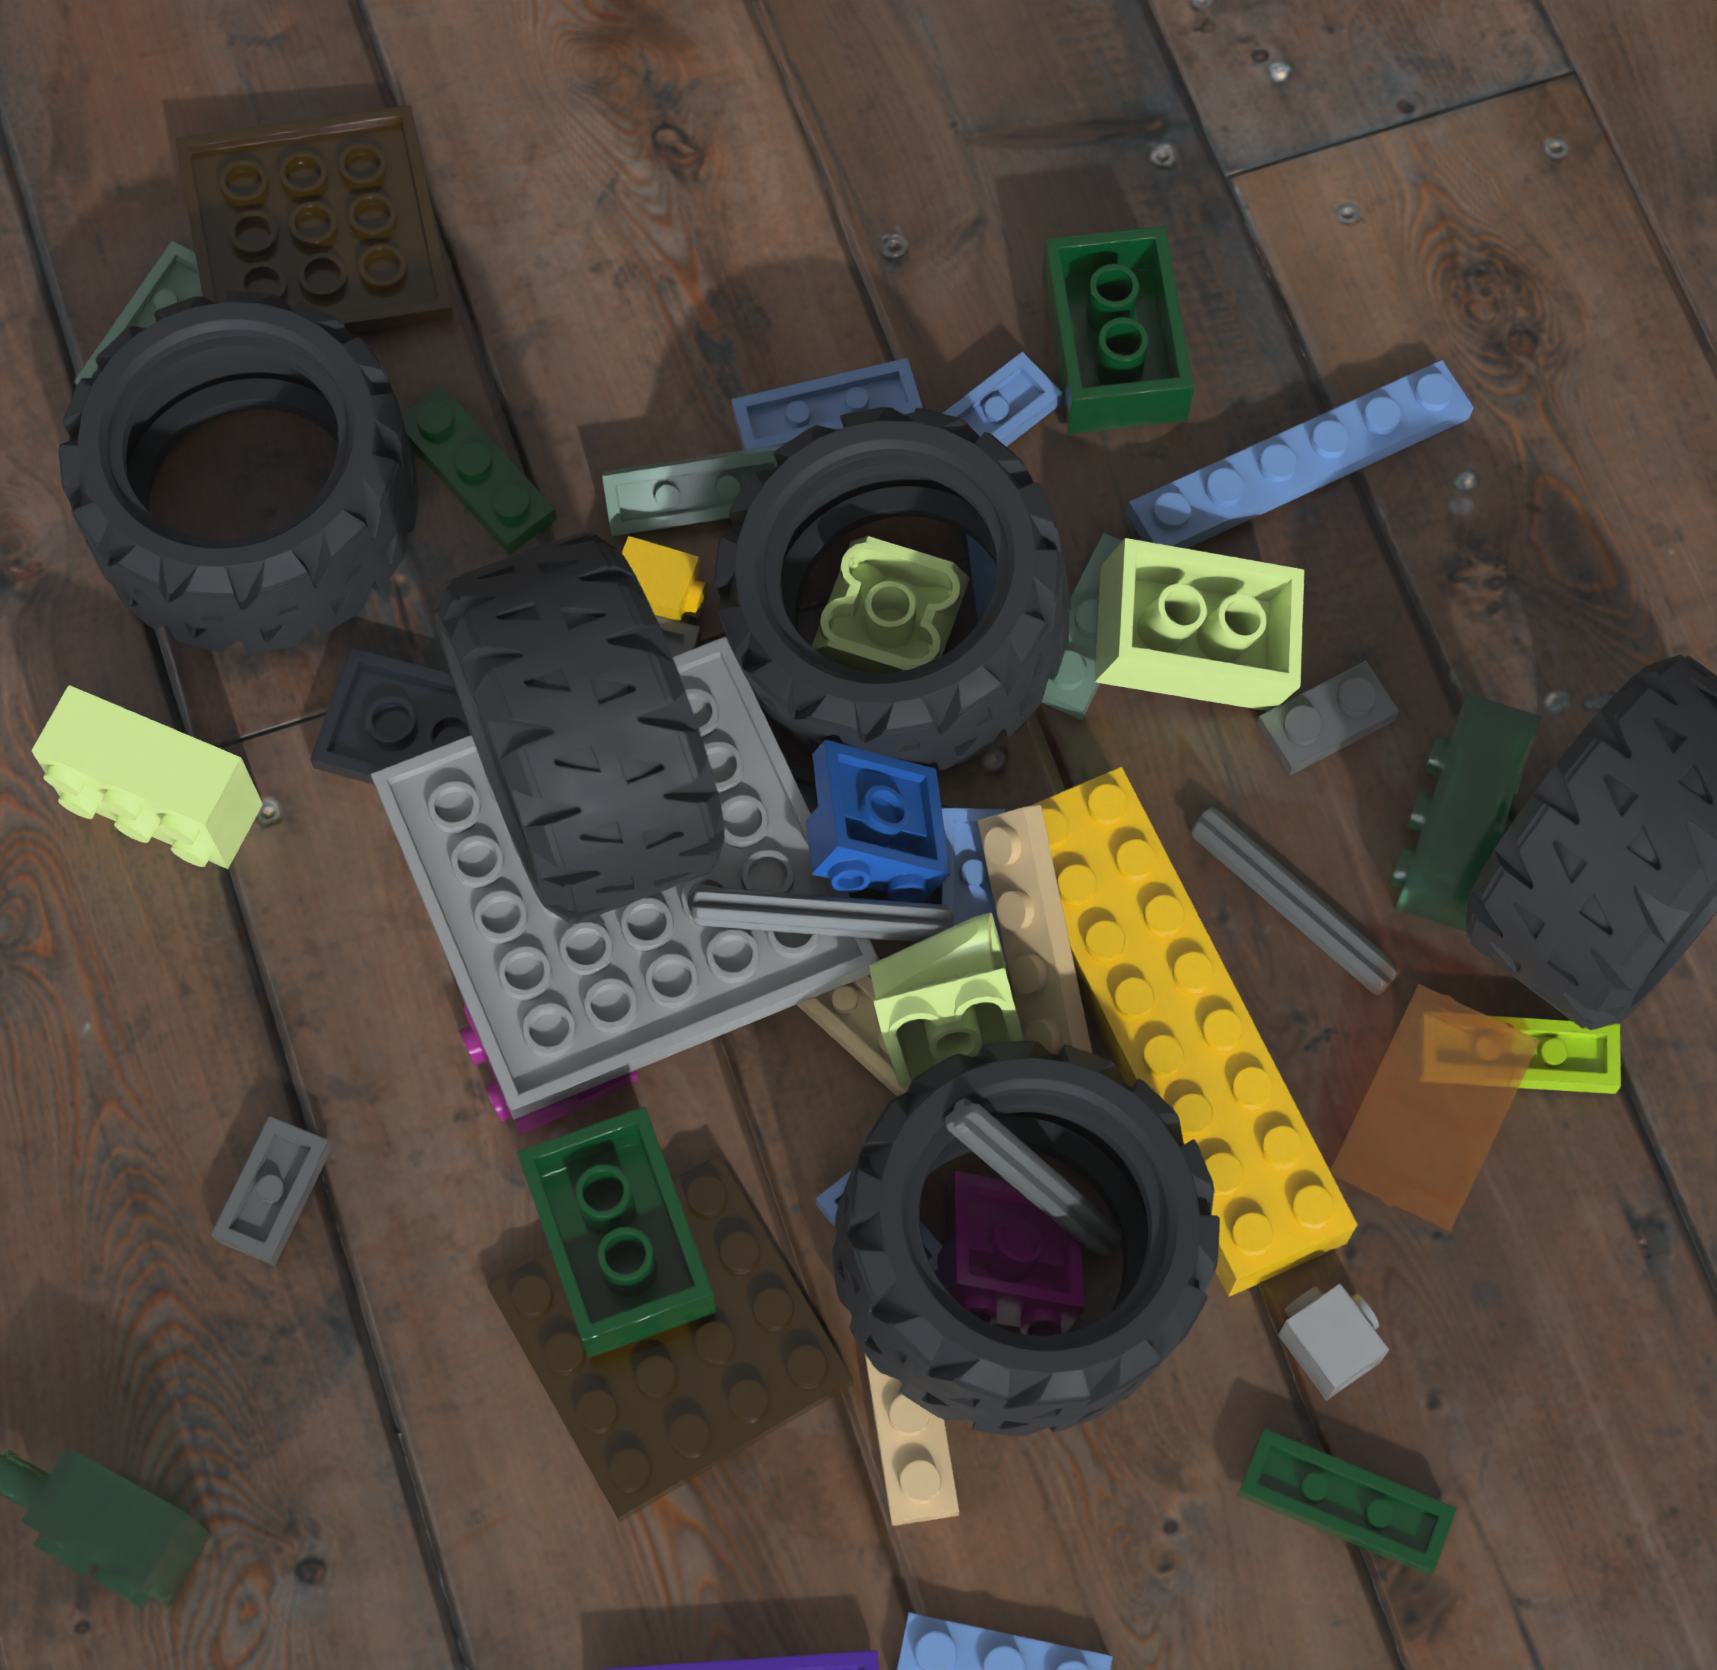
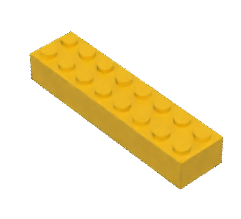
(1185, 1032)

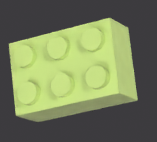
(1199, 625)
(147, 778)

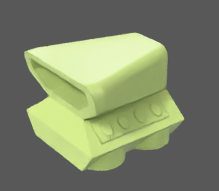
(889, 608)
(944, 998)

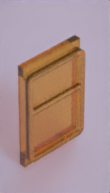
(1434, 1107)

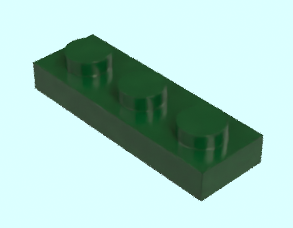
(476, 470)
(1347, 1502)

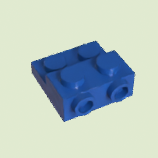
(876, 824)

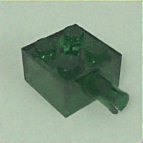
(105, 1522)

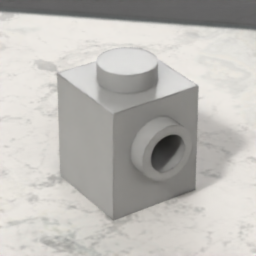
(1332, 1338)

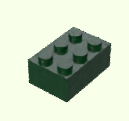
(1117, 330)
(617, 1232)

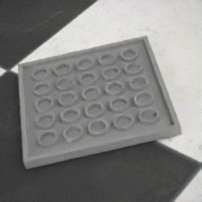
(641, 982)

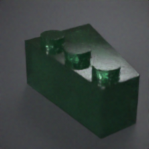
(1465, 809)

